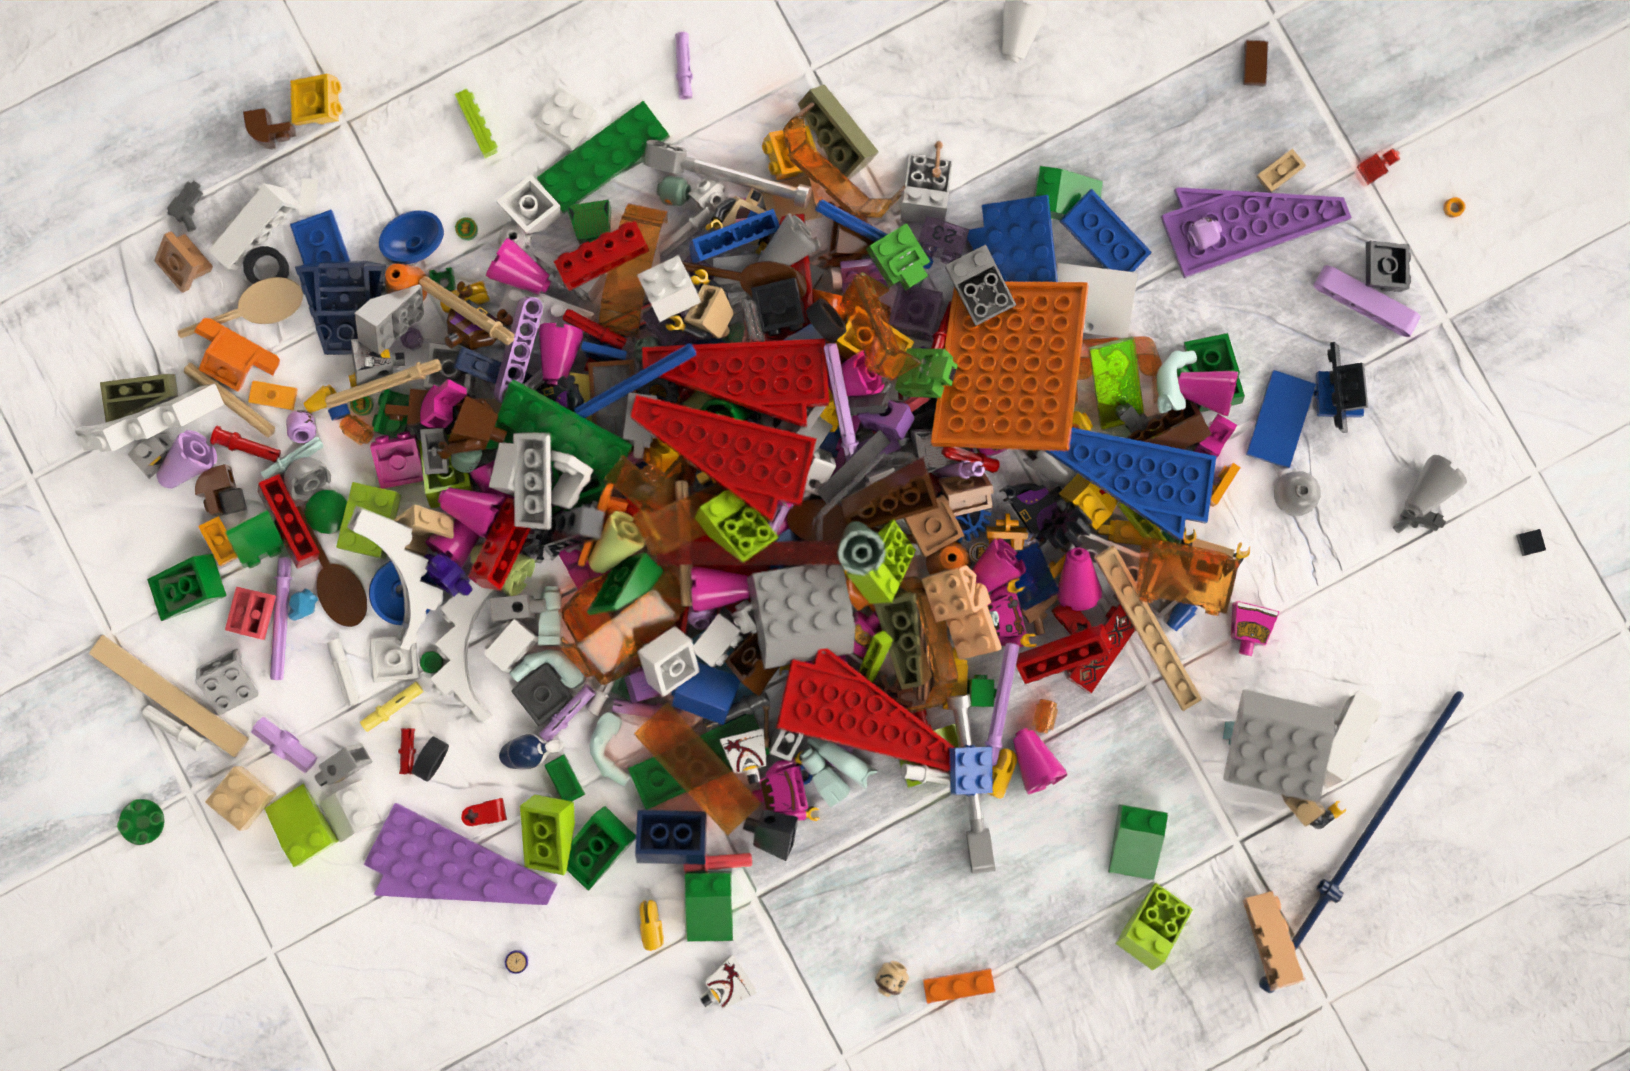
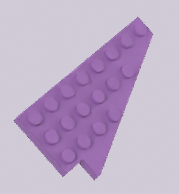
(1247, 221)
(437, 863)

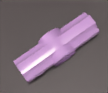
(284, 744)

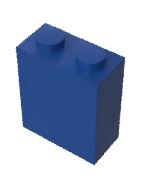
(707, 693)

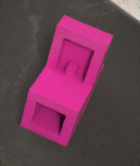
(439, 404)
(1221, 431)

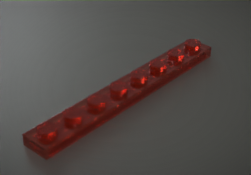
(774, 554)

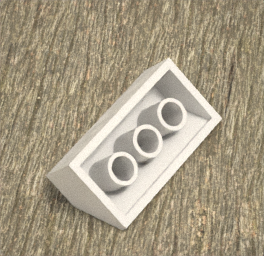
(532, 480)

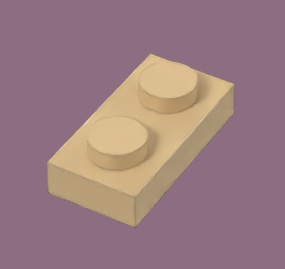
(1281, 171)

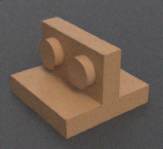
(181, 260)
(967, 494)
(934, 528)

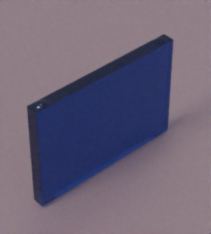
(1037, 579)

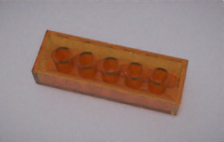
(697, 768)

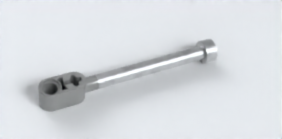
(674, 160)
(978, 838)

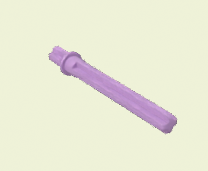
(849, 442)
(280, 618)
(1002, 700)

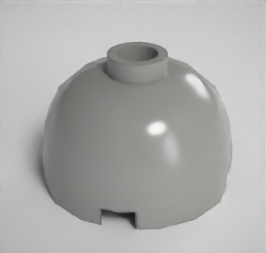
(306, 477)
(1297, 493)

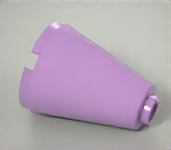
(186, 459)

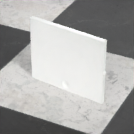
(1108, 299)

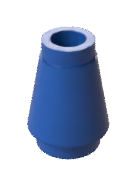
(1181, 615)

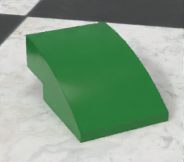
(1213, 355)

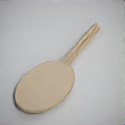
(261, 303)

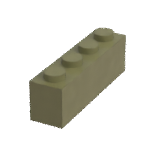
(837, 132)
(907, 653)

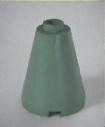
(860, 549)

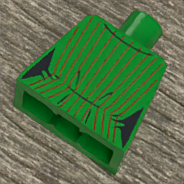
(590, 219)

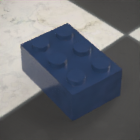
(671, 837)

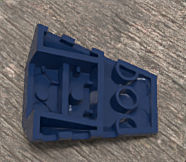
(335, 294)

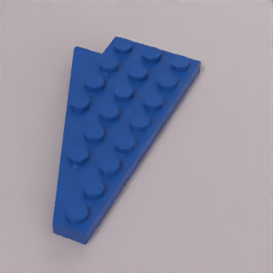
(1019, 239)
(1149, 478)

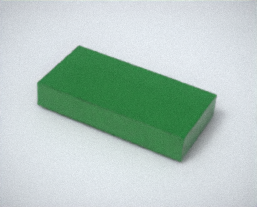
(564, 779)

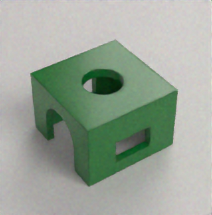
(448, 274)

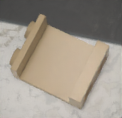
(785, 206)
(424, 524)

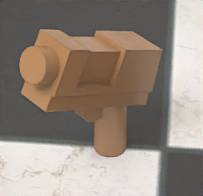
(1037, 614)

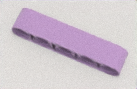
(1367, 301)
(526, 341)

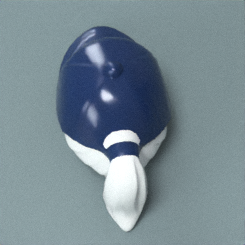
(527, 751)

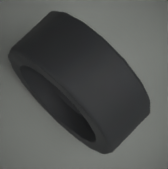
(255, 254)
(826, 320)
(430, 758)

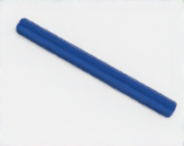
(854, 223)
(636, 381)

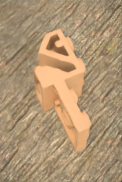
(965, 609)

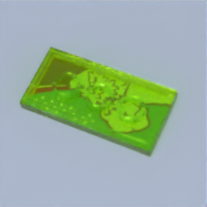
(1115, 379)

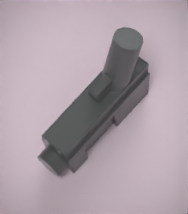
(183, 205)
(870, 403)
(1132, 419)
(1430, 521)

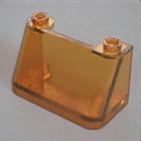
(1186, 575)

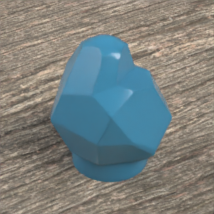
(302, 604)

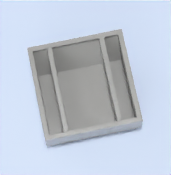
(801, 612)
(1280, 746)

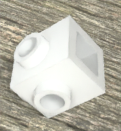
(708, 194)
(523, 240)
(744, 617)

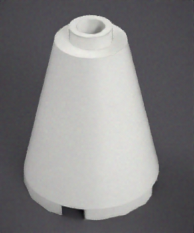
(1020, 27)

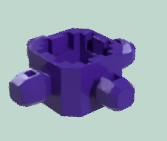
(448, 575)

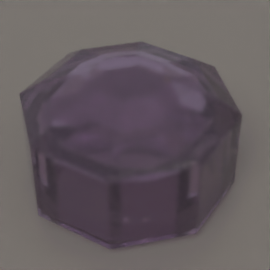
(412, 339)

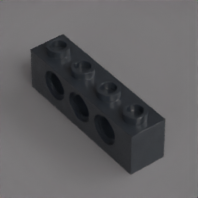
(573, 528)

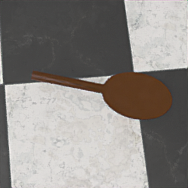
(754, 274)
(834, 523)
(338, 588)

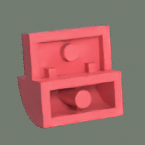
(250, 613)

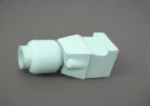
(551, 621)
(825, 778)

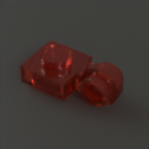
(1375, 168)

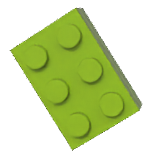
(372, 499)

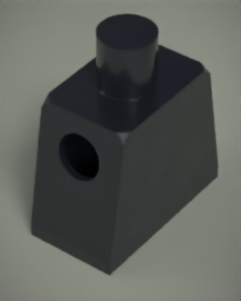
(773, 832)

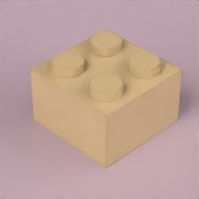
(240, 798)

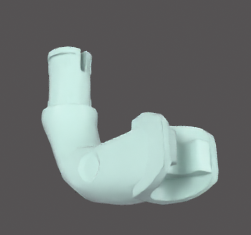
(1167, 381)
(570, 674)
(606, 727)
(843, 760)

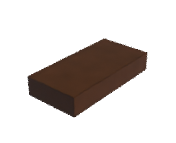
(1255, 63)

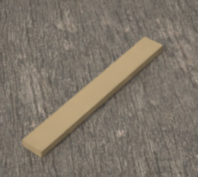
(1148, 628)
(169, 696)

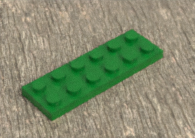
(602, 157)
(569, 432)
(658, 785)

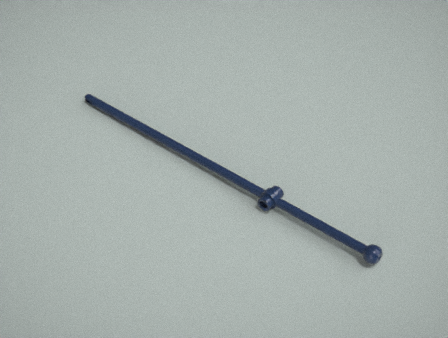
(1330, 890)

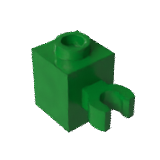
(981, 691)

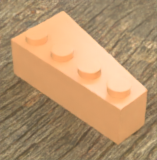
(1273, 941)

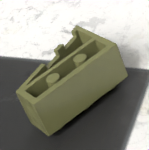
(136, 394)

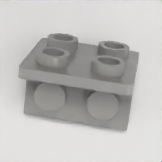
(815, 428)

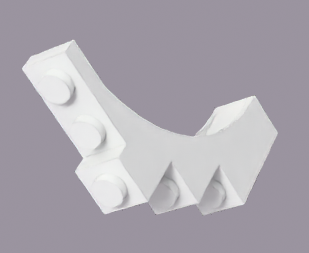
(151, 421)
(418, 594)
(454, 645)

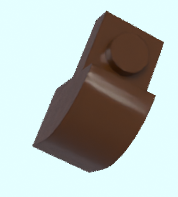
(260, 128)
(412, 412)
(213, 482)

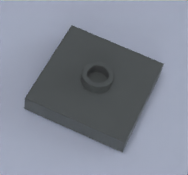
(542, 694)

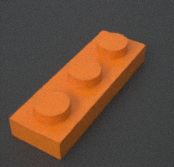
(959, 985)

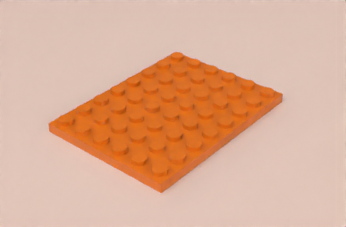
(1014, 371)

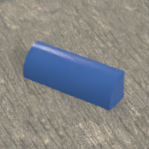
(733, 236)

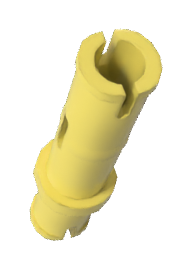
(383, 712)

